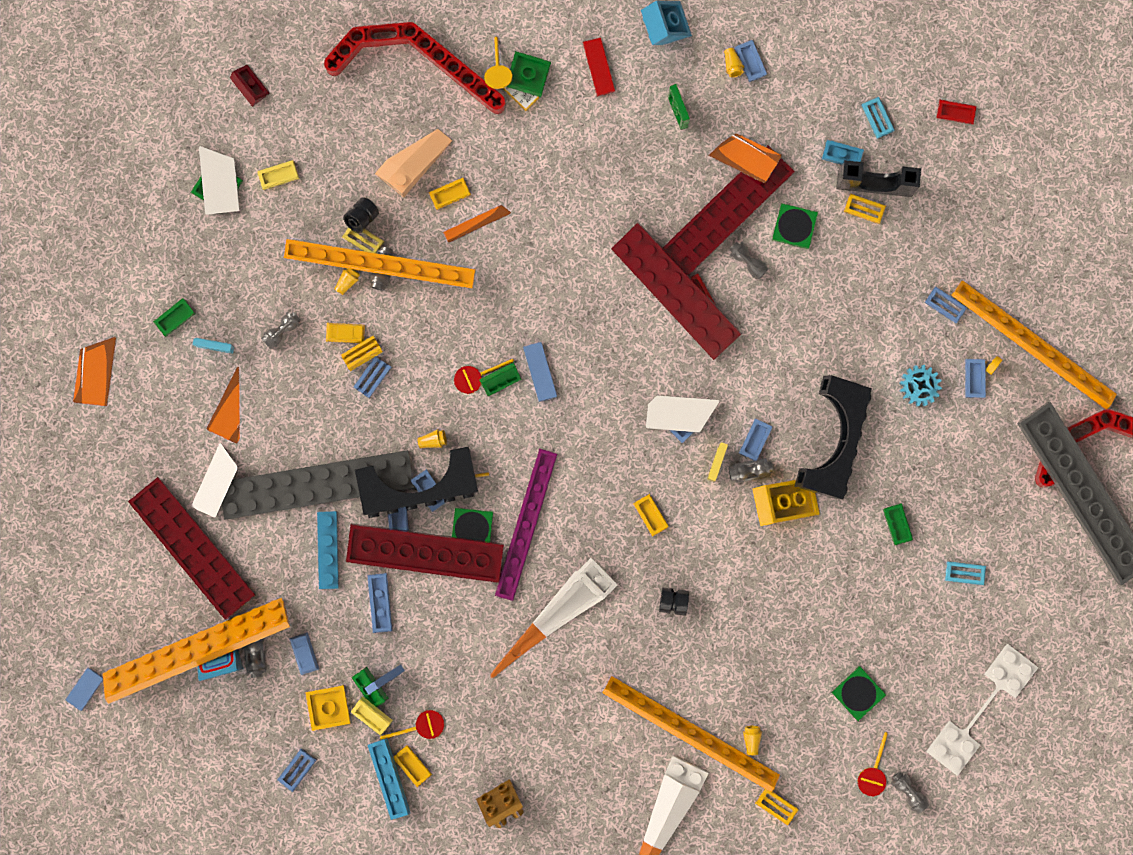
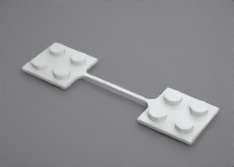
(954, 745)

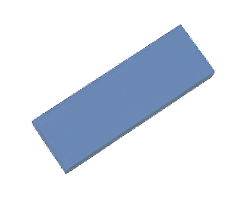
(540, 371)
(379, 603)

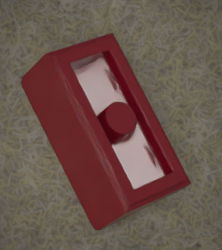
(249, 85)

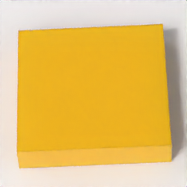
(328, 707)

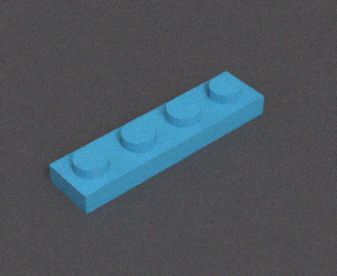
(328, 550)
(389, 779)

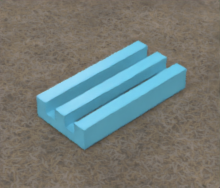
(871, 103)
(213, 345)
(949, 571)

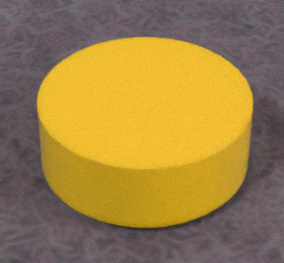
(993, 365)

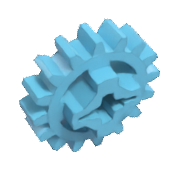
(928, 390)

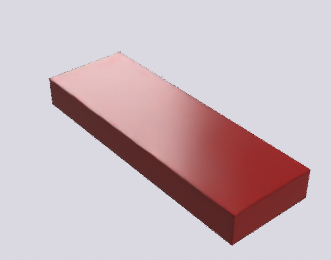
(598, 67)

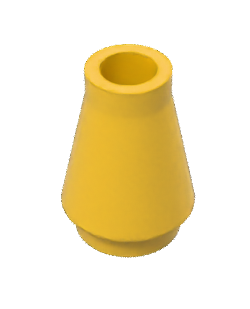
(734, 66)
(346, 280)
(435, 439)
(752, 739)

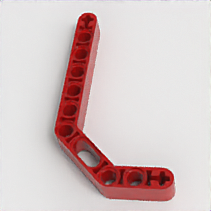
(415, 41)
(1097, 425)

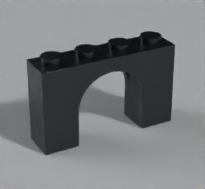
(901, 183)

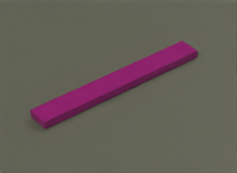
(526, 524)

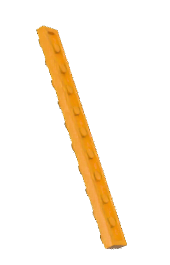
(379, 263)
(1034, 345)
(691, 734)

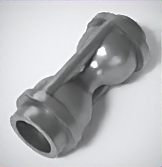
(754, 266)
(377, 280)
(274, 335)
(741, 473)
(255, 665)
(915, 799)

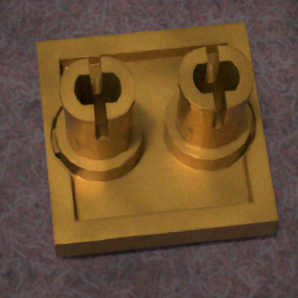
(499, 804)

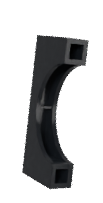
(851, 405)
(457, 481)

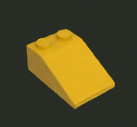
(784, 503)

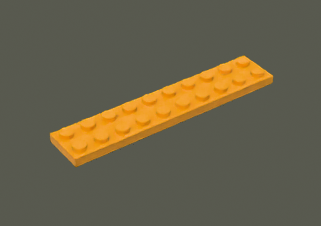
(195, 650)

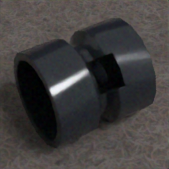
(362, 214)
(674, 601)

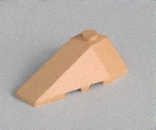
(409, 165)

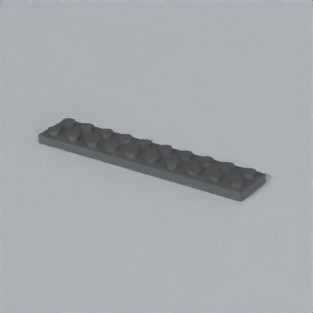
(312, 485)
(1081, 489)

